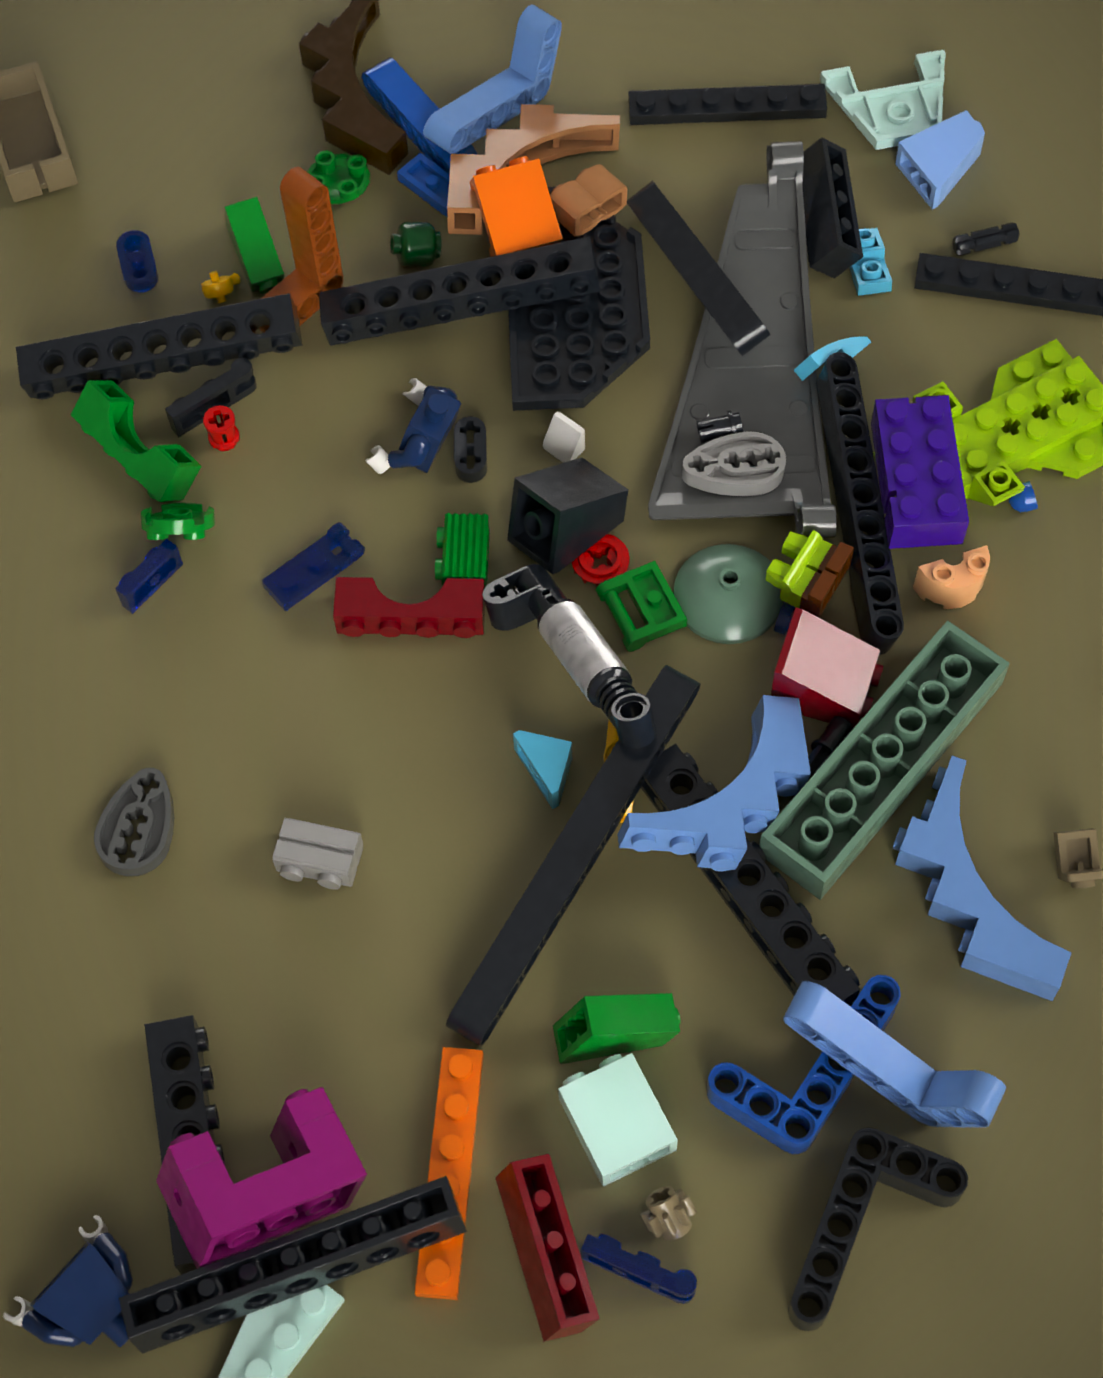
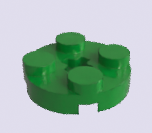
(177, 520)

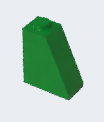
(253, 244)
(615, 1025)

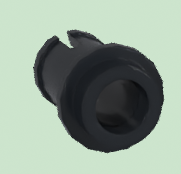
(719, 426)

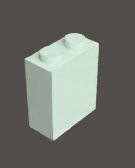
(617, 1118)

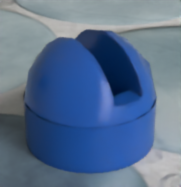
(1025, 500)

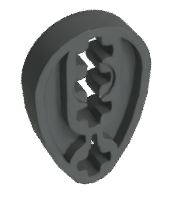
(116, 823)

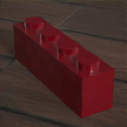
(546, 1247)

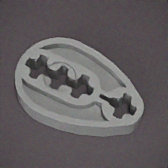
(721, 478)

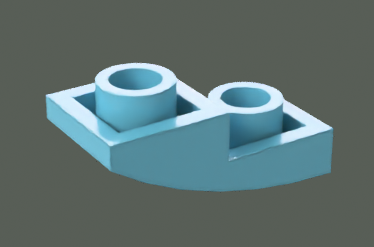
(871, 272)

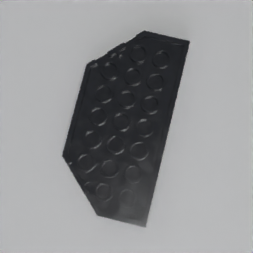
(580, 344)

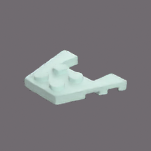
(895, 111)

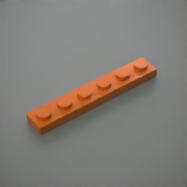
(451, 1157)

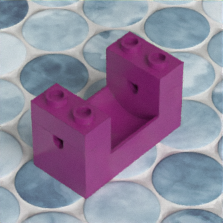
(227, 1218)

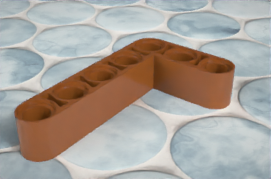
(312, 243)

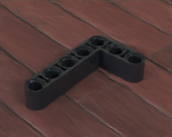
(852, 1210)

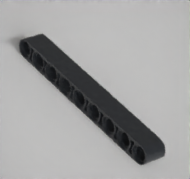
(846, 416)

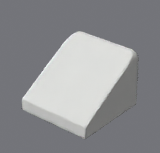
(564, 438)

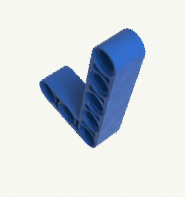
(821, 1077)

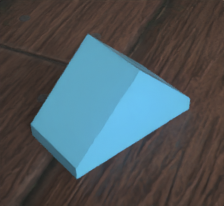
(546, 761)

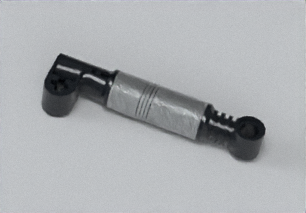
(576, 645)

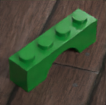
(108, 417)

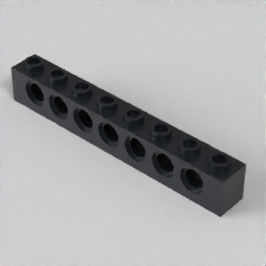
(459, 291)
(108, 345)
(746, 901)
(291, 1265)

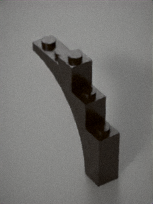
(350, 117)

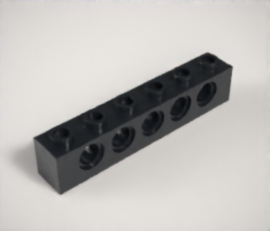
(166, 1043)

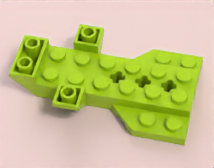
(1049, 408)

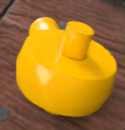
(219, 286)

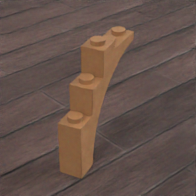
(541, 137)

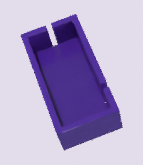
(922, 468)

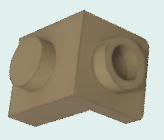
(1078, 857)

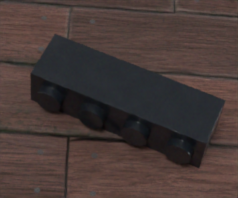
(829, 209)

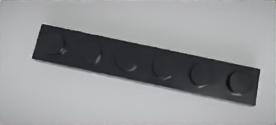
(727, 104)
(1009, 284)

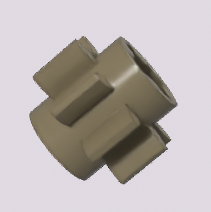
(668, 1213)

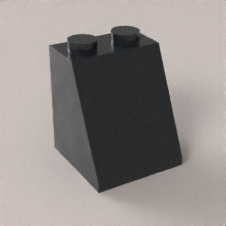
(564, 512)

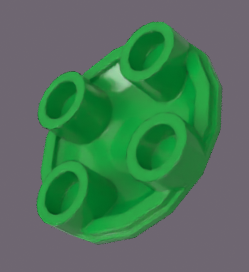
(342, 174)

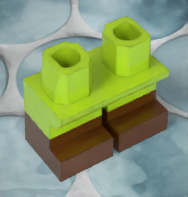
(814, 573)

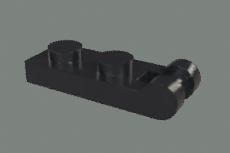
(224, 390)

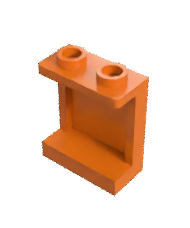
(516, 206)

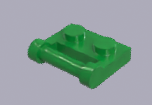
(651, 598)

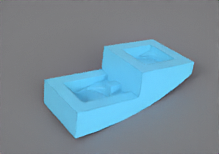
(850, 346)

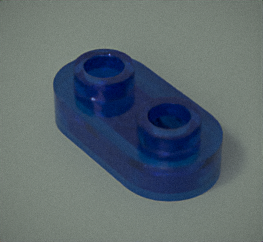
(137, 264)

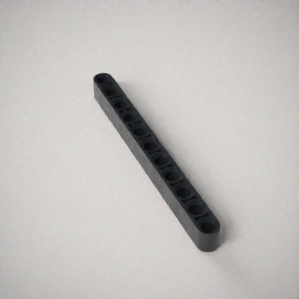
(568, 865)

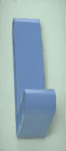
(502, 95)
(885, 1065)

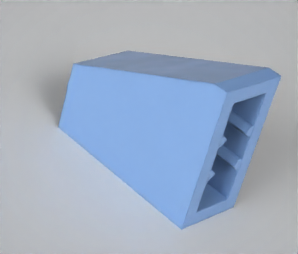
(940, 156)

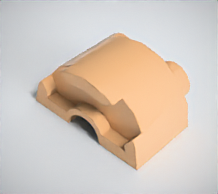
(953, 584)

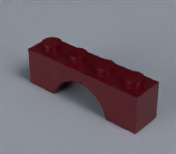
(453, 610)

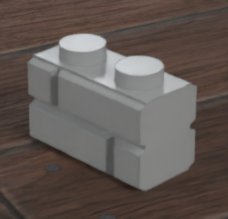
(317, 853)

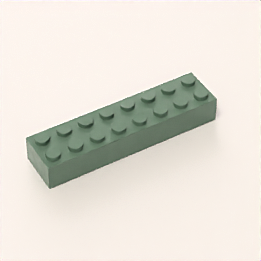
(883, 759)

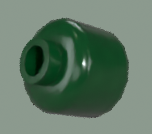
(416, 244)

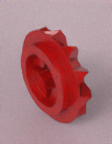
(617, 560)

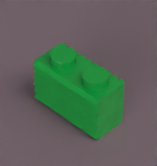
(464, 547)

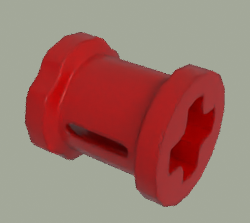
(217, 429)

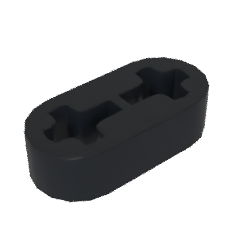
(477, 449)

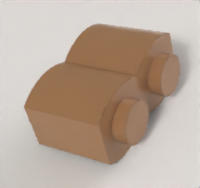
(588, 199)

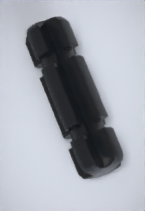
(985, 238)

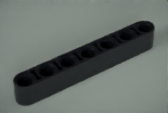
(698, 268)

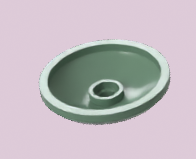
(725, 610)

